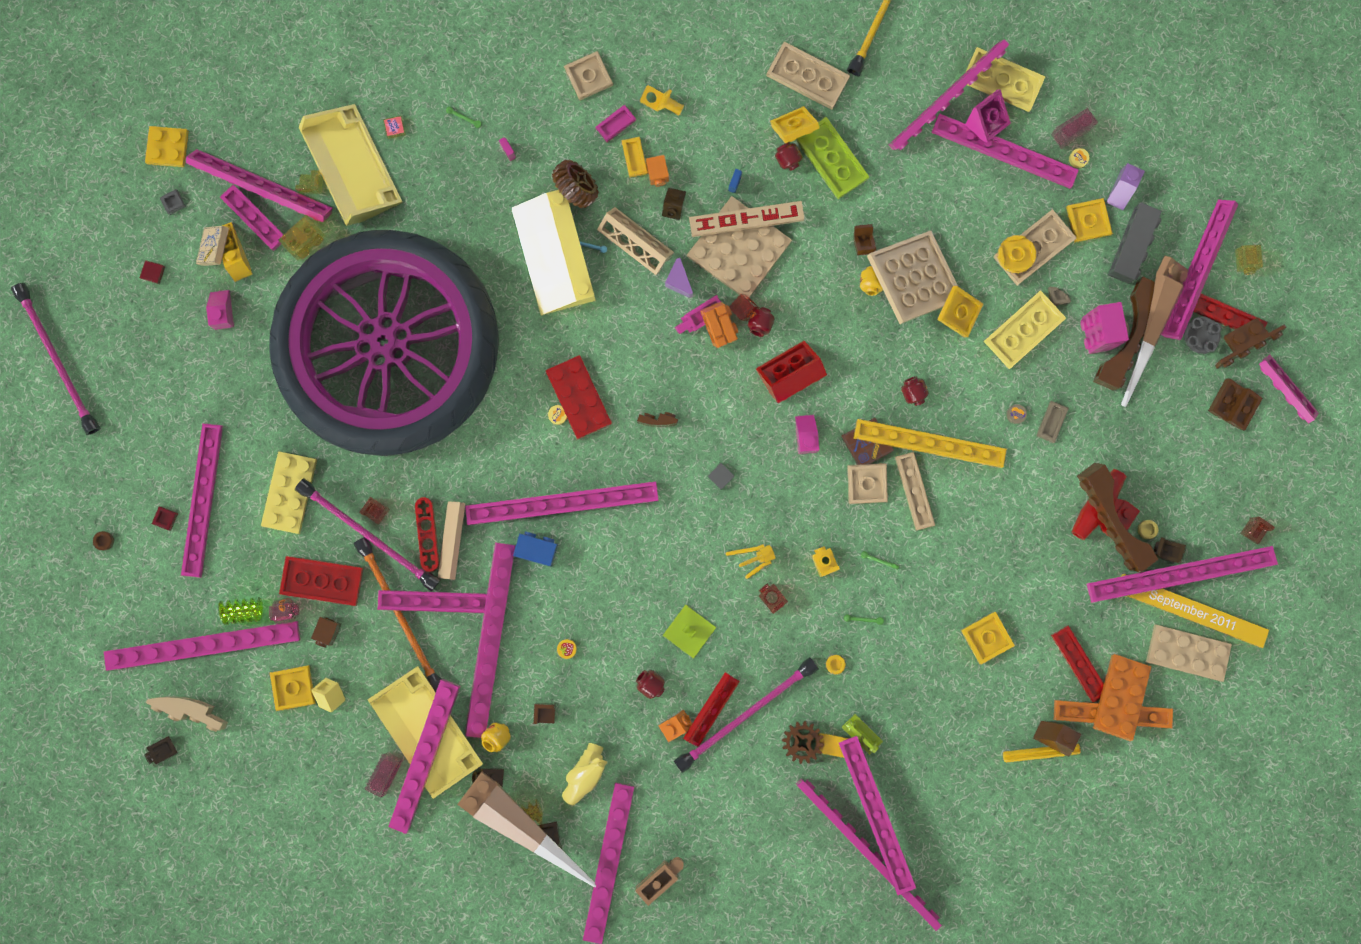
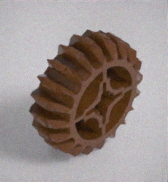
(575, 183)

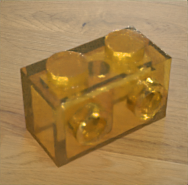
(302, 238)

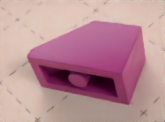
(220, 310)
(807, 434)

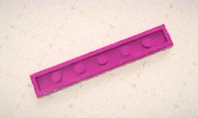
(431, 601)

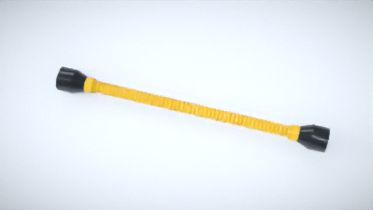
(857, 63)

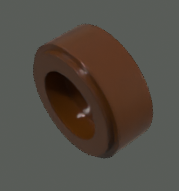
(103, 540)

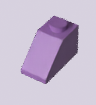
(1125, 186)

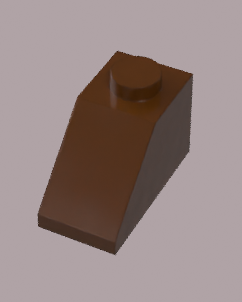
(1057, 737)

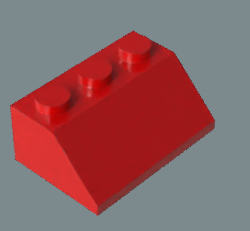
(791, 371)

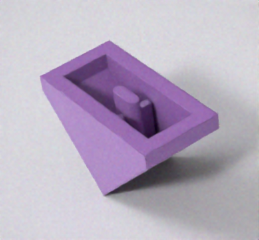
(678, 280)

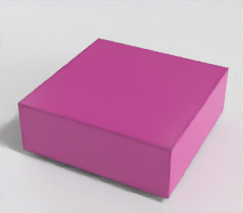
(507, 149)

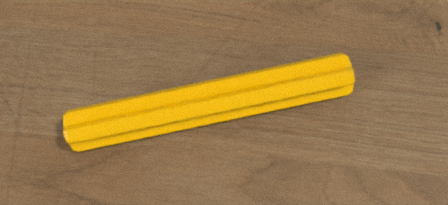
(1034, 753)

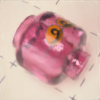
(283, 611)

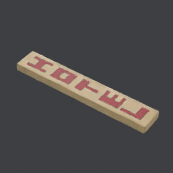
(746, 219)

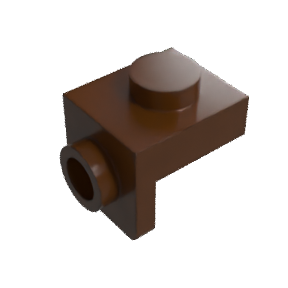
(864, 239)

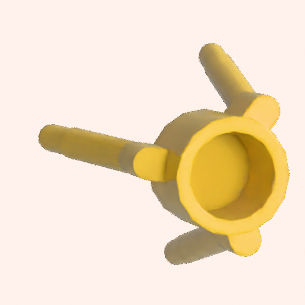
(764, 554)

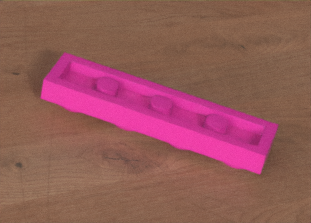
(252, 216)
(1292, 393)

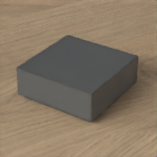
(172, 202)
(720, 476)

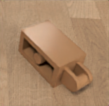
(659, 880)

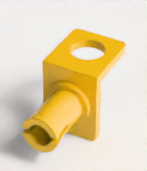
(662, 101)

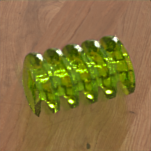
(240, 612)

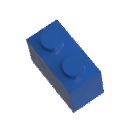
(535, 549)

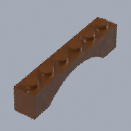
(1112, 372)
(1099, 487)

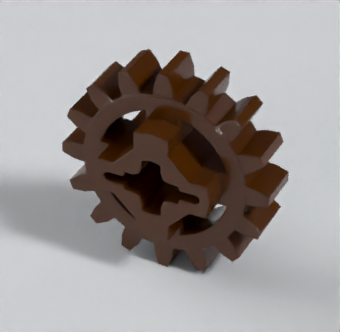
(810, 736)

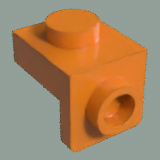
(676, 725)

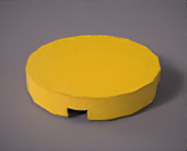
(1016, 254)

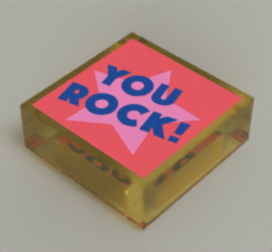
(394, 127)

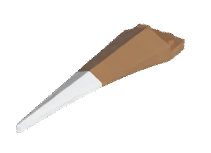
(1165, 297)
(497, 809)

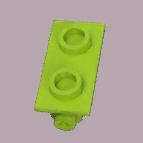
(867, 738)

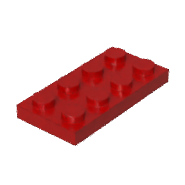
(578, 397)
(321, 581)

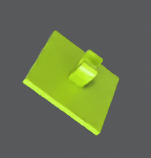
(689, 631)

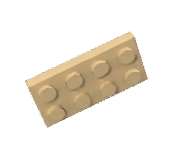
(808, 75)
(1049, 238)
(1189, 653)

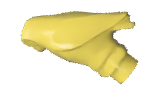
(584, 775)

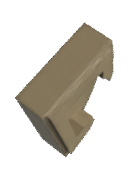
(1057, 296)

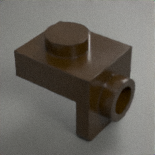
(673, 203)
(1170, 550)
(495, 773)

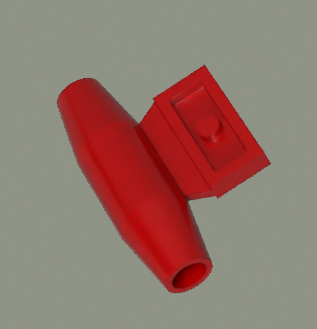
(1088, 520)

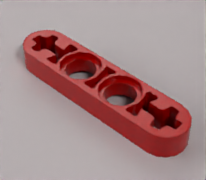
(429, 534)

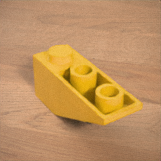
(234, 256)

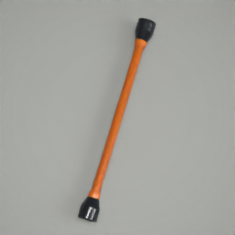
(364, 548)

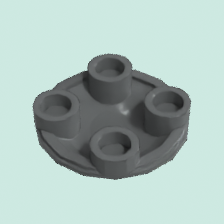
(1202, 335)

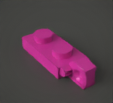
(693, 319)

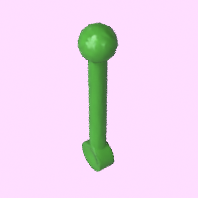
(477, 123)
(864, 555)
(879, 620)

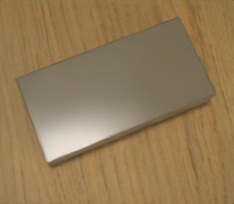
(1052, 422)

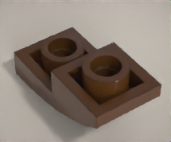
(664, 420)

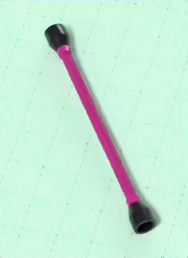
(22, 294)
(307, 490)
(686, 760)

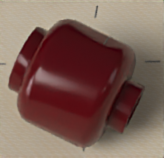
(788, 156)
(761, 322)
(914, 390)
(650, 684)

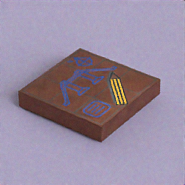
(864, 451)

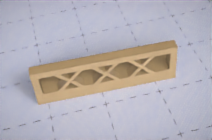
(649, 244)

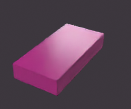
(615, 123)

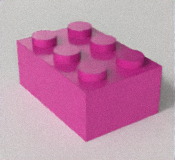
(1104, 328)

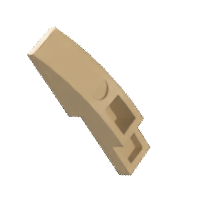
(181, 707)

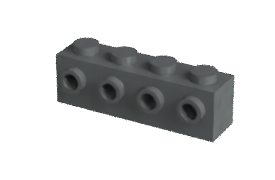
(1135, 243)

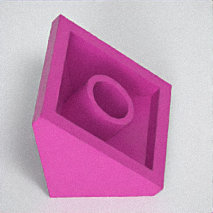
(989, 117)

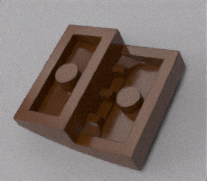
(1235, 404)

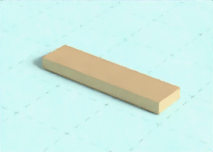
(915, 491)
(451, 540)

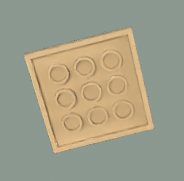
(741, 256)
(913, 276)

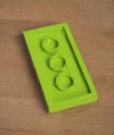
(833, 159)

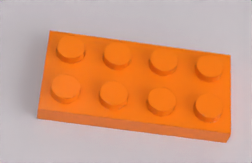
(1122, 697)

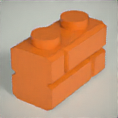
(719, 324)

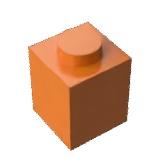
(657, 170)

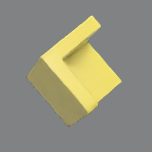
(328, 695)

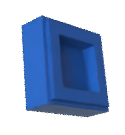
(735, 181)

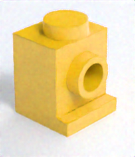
(824, 569)

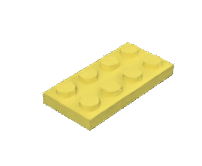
(1017, 84)
(1024, 329)
(284, 505)

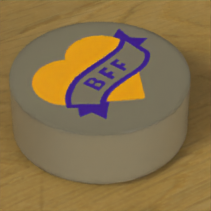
(1016, 414)

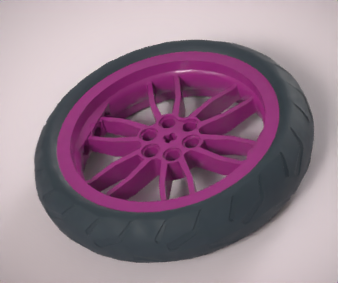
(400, 256)

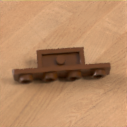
(1247, 338)

